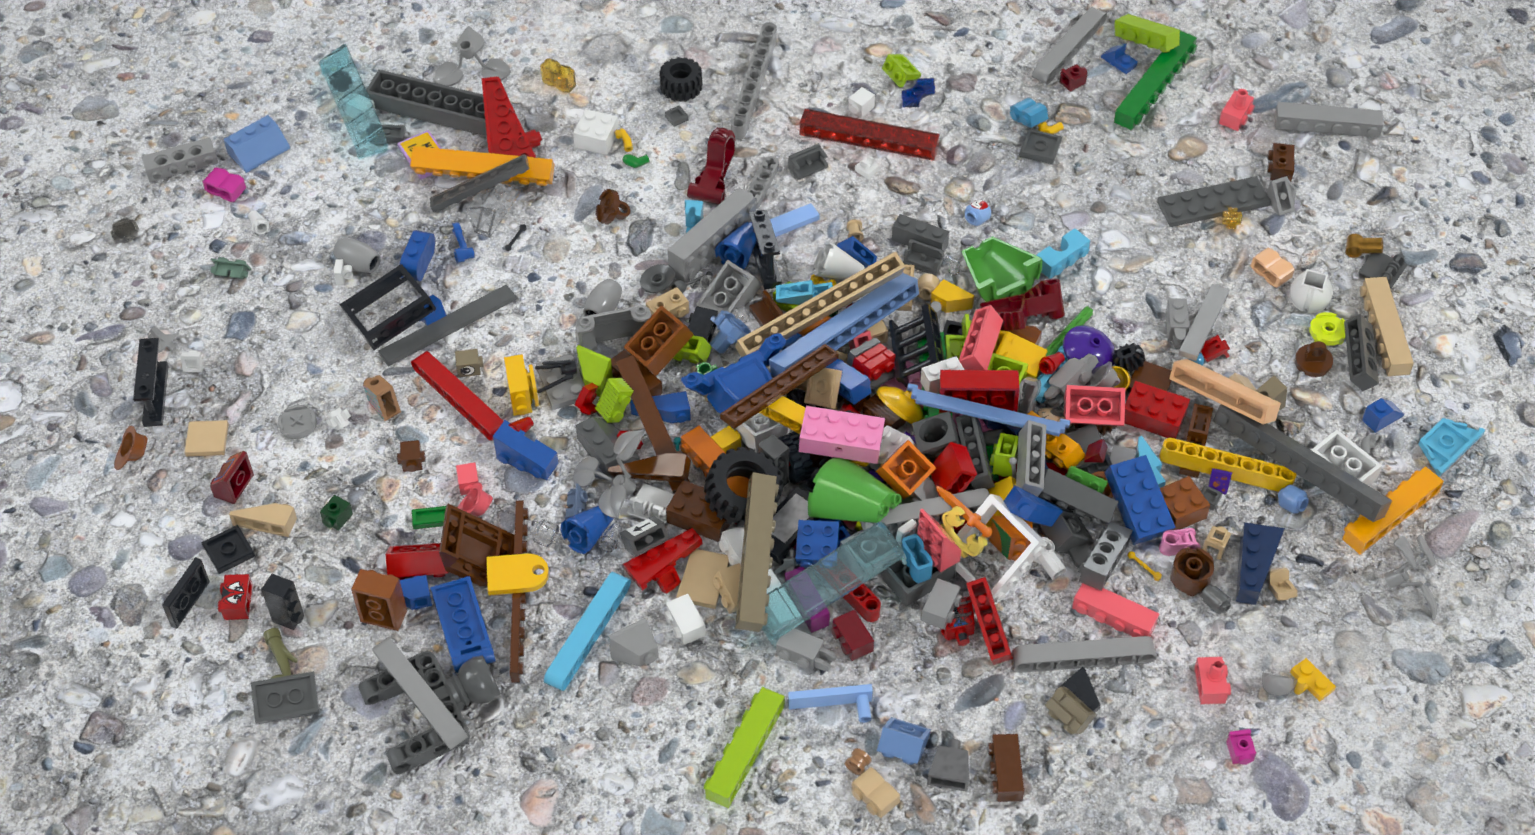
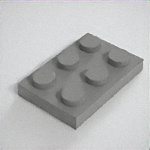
(565, 392)

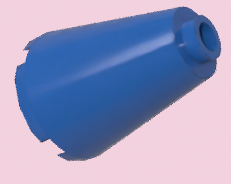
(737, 246)
(585, 529)

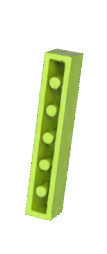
(744, 747)

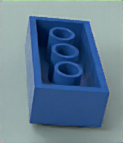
(1139, 499)

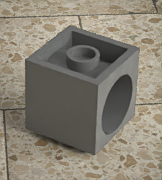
(935, 434)

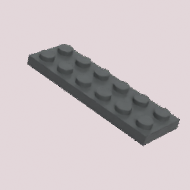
(1212, 201)

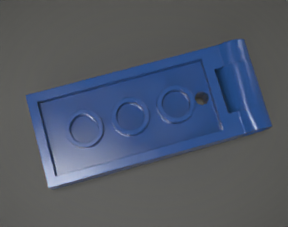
(462, 622)

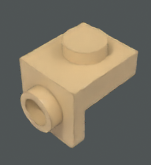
(1280, 584)

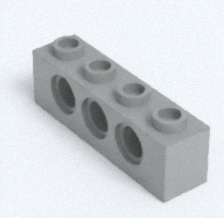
(179, 159)

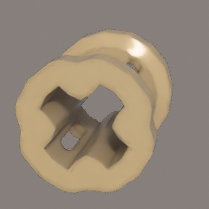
(854, 228)

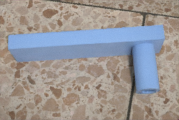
(794, 219)
(835, 696)

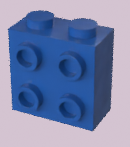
(815, 541)

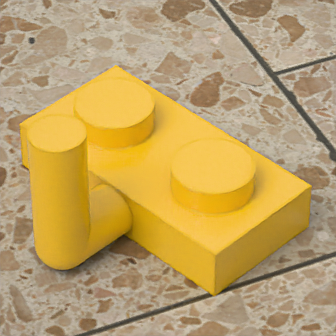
(1311, 679)

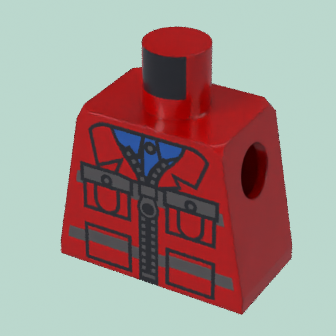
(962, 623)

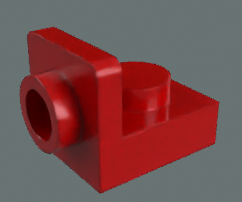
(1214, 348)
(585, 399)

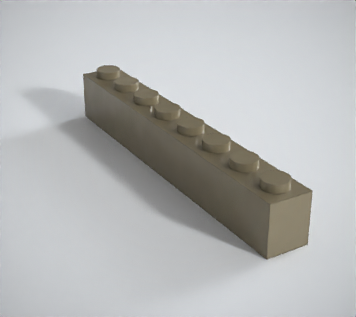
(756, 553)

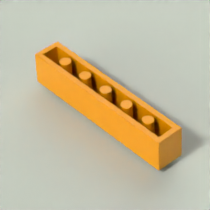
(1405, 501)

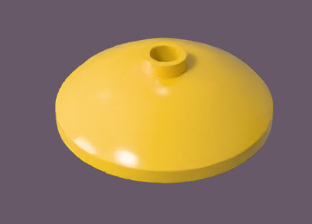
(901, 403)

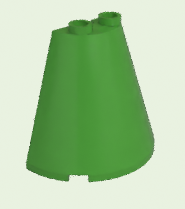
(1001, 268)
(849, 493)

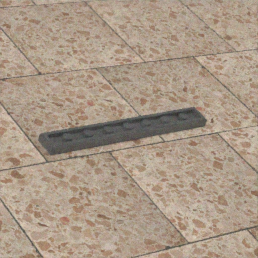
(447, 325)

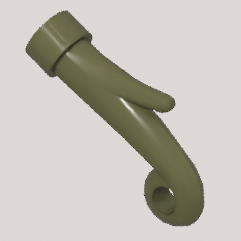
(274, 640)

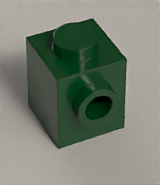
(336, 512)

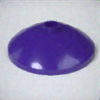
(1088, 340)

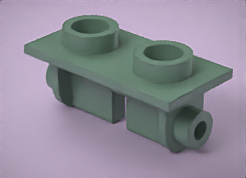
(237, 268)

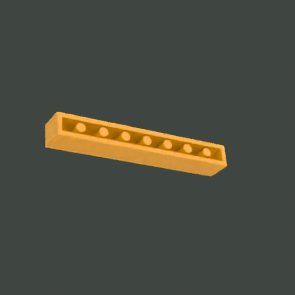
(471, 164)

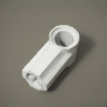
(1050, 560)

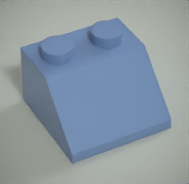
(903, 740)

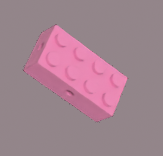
(841, 434)

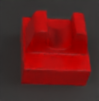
(668, 579)

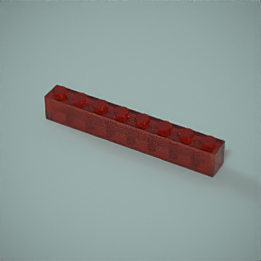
(869, 134)

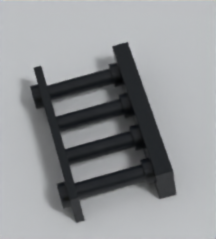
(765, 249)
(933, 344)
(151, 382)

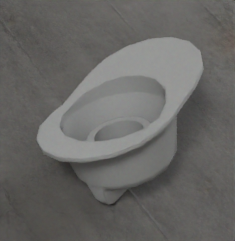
(1104, 376)

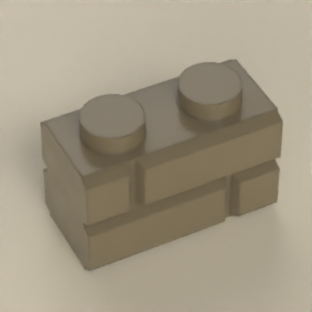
(1070, 711)

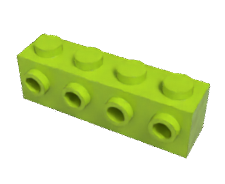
(1147, 32)

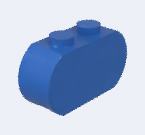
(418, 254)

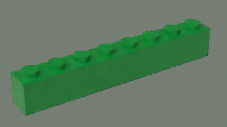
(1154, 82)

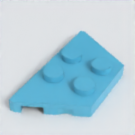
(1447, 443)

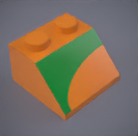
(1008, 537)

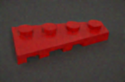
(649, 564)

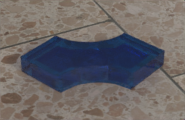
(914, 95)

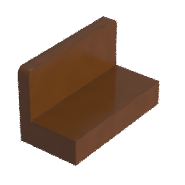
(765, 310)

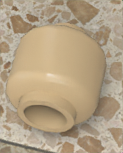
(926, 285)

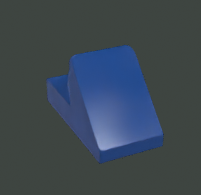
(1118, 58)

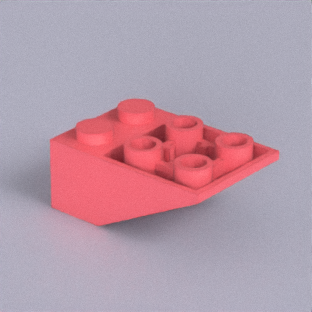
(937, 542)

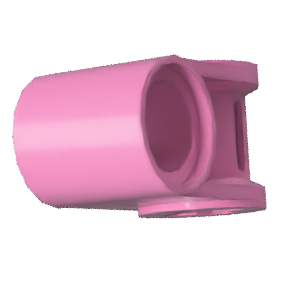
(1176, 540)

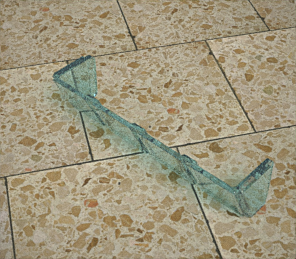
(353, 103)
(830, 579)

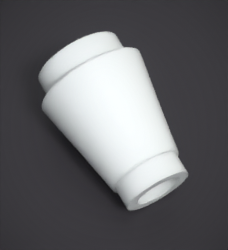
(258, 222)

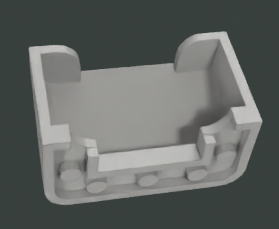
(610, 325)

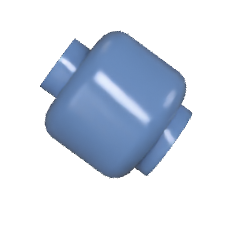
(1293, 499)

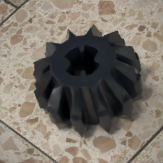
(1129, 357)

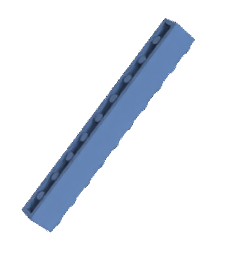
(849, 322)

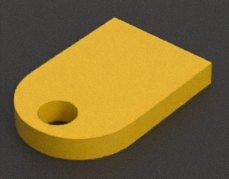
(515, 573)

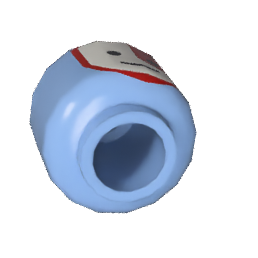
(977, 212)

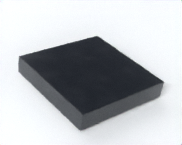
(228, 549)

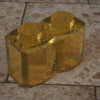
(558, 75)

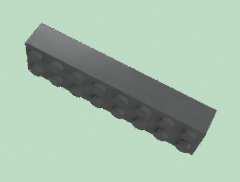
(428, 101)

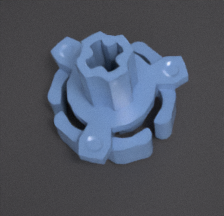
(729, 331)

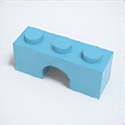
(1073, 246)

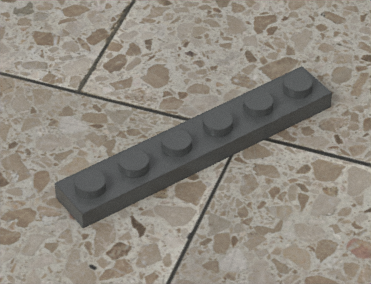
(479, 183)

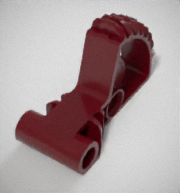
(710, 183)
(1041, 299)

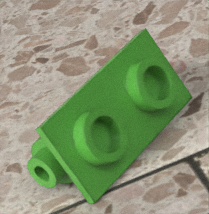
(1087, 479)

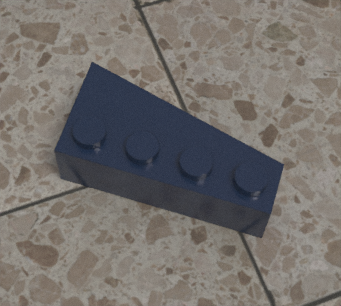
(1256, 556)

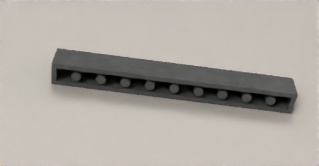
(1305, 463)

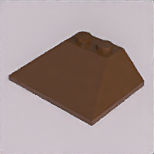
(468, 543)

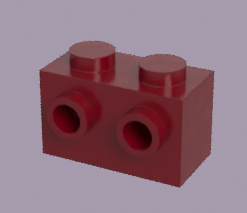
(852, 635)

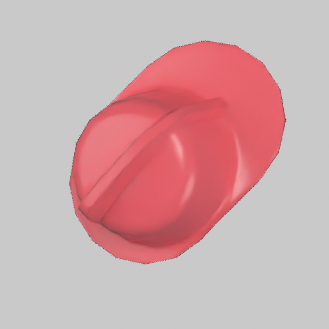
(476, 501)

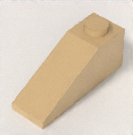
(267, 518)

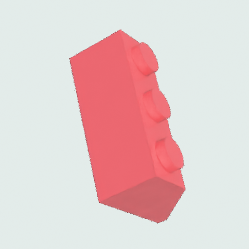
(1094, 405)

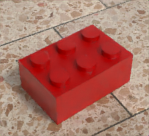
(1155, 410)

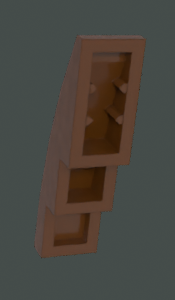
(1198, 431)

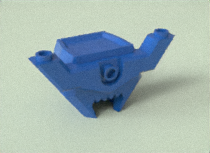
(737, 380)

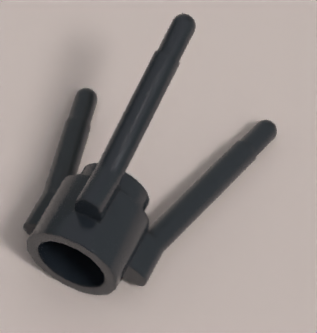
(566, 367)

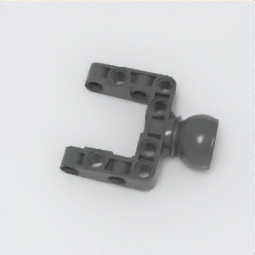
(471, 684)

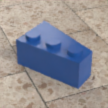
(523, 453)

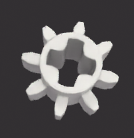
(338, 418)

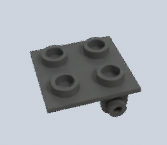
(1384, 266)

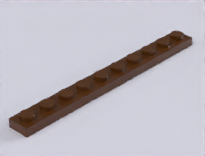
(518, 614)

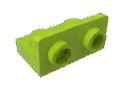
(900, 69)

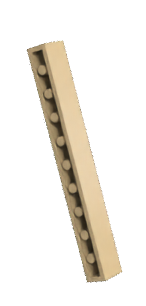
(824, 303)

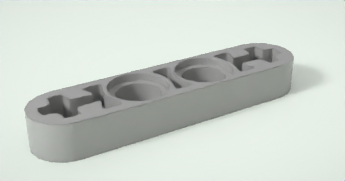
(763, 183)

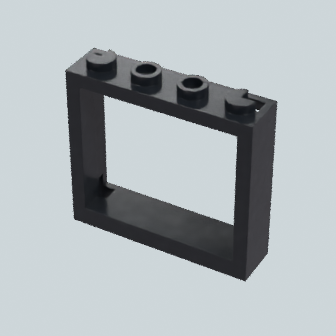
(399, 321)

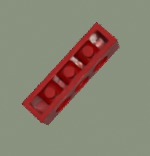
(989, 621)

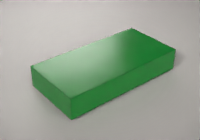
(428, 517)

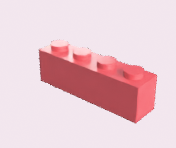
(981, 339)
(1115, 611)

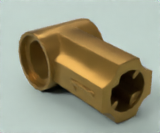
(1357, 245)

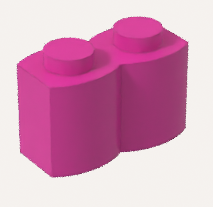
(223, 184)

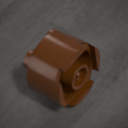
(1192, 570)

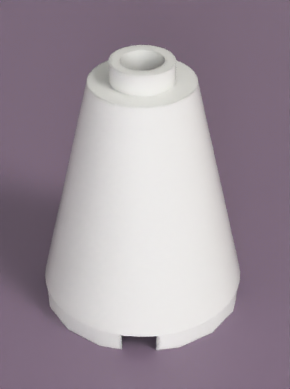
(835, 263)

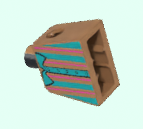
(378, 389)

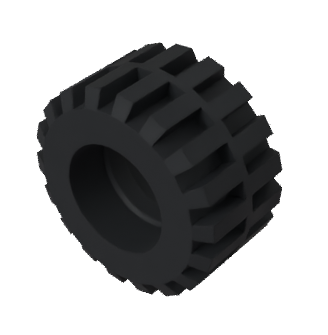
(681, 79)

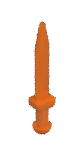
(973, 519)

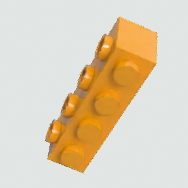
(1062, 449)

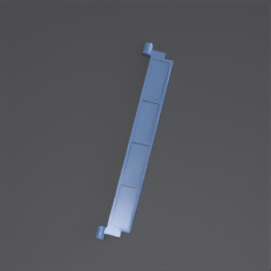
(983, 411)

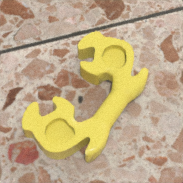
(973, 546)

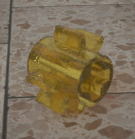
(1231, 218)

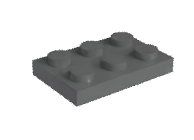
(285, 697)

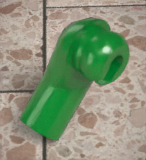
(634, 161)

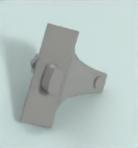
(165, 340)
(789, 563)

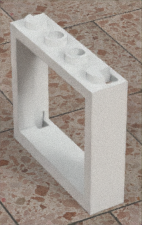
(1022, 564)

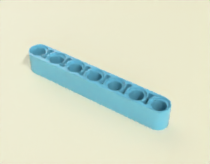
(587, 631)

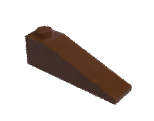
(663, 467)

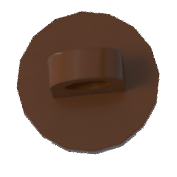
(609, 207)
(1314, 359)

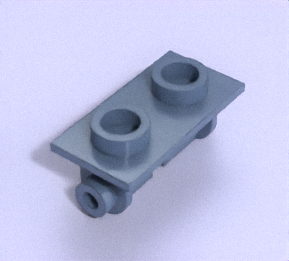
(576, 500)

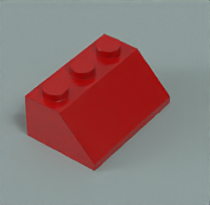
(415, 561)

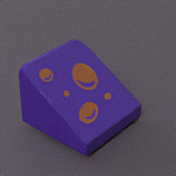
(1220, 480)

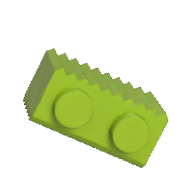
(614, 400)

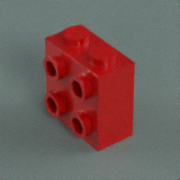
(953, 469)

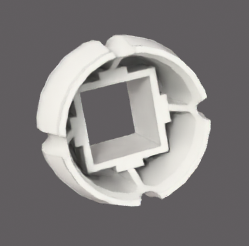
(1309, 297)

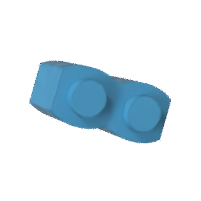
(1029, 112)
(917, 559)

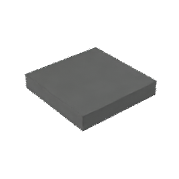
(1040, 146)

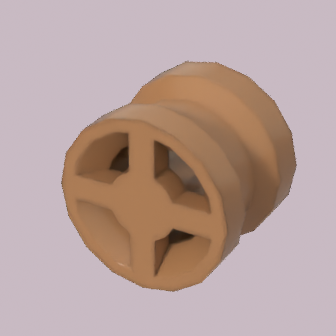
(858, 761)

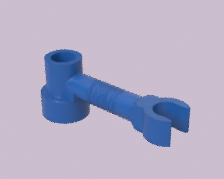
(463, 252)

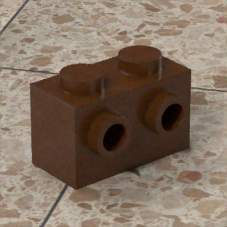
(1281, 161)

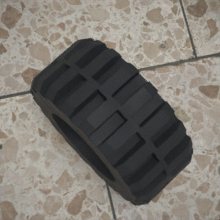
(731, 464)

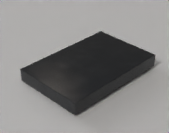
(186, 593)

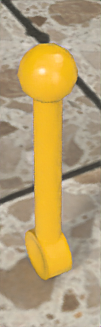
(1156, 575)

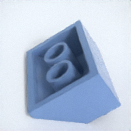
(256, 143)

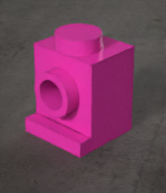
(1241, 747)

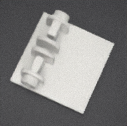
(650, 502)

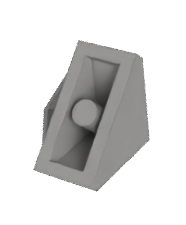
(1282, 195)

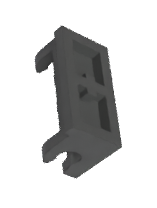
(807, 161)
(924, 257)

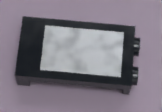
(788, 513)

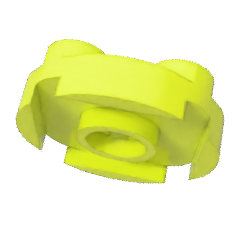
(1319, 333)

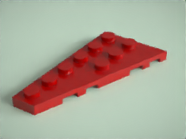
(502, 124)

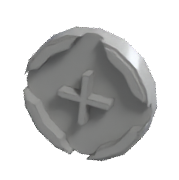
(297, 422)

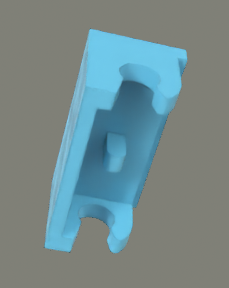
(693, 213)

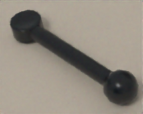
(508, 247)

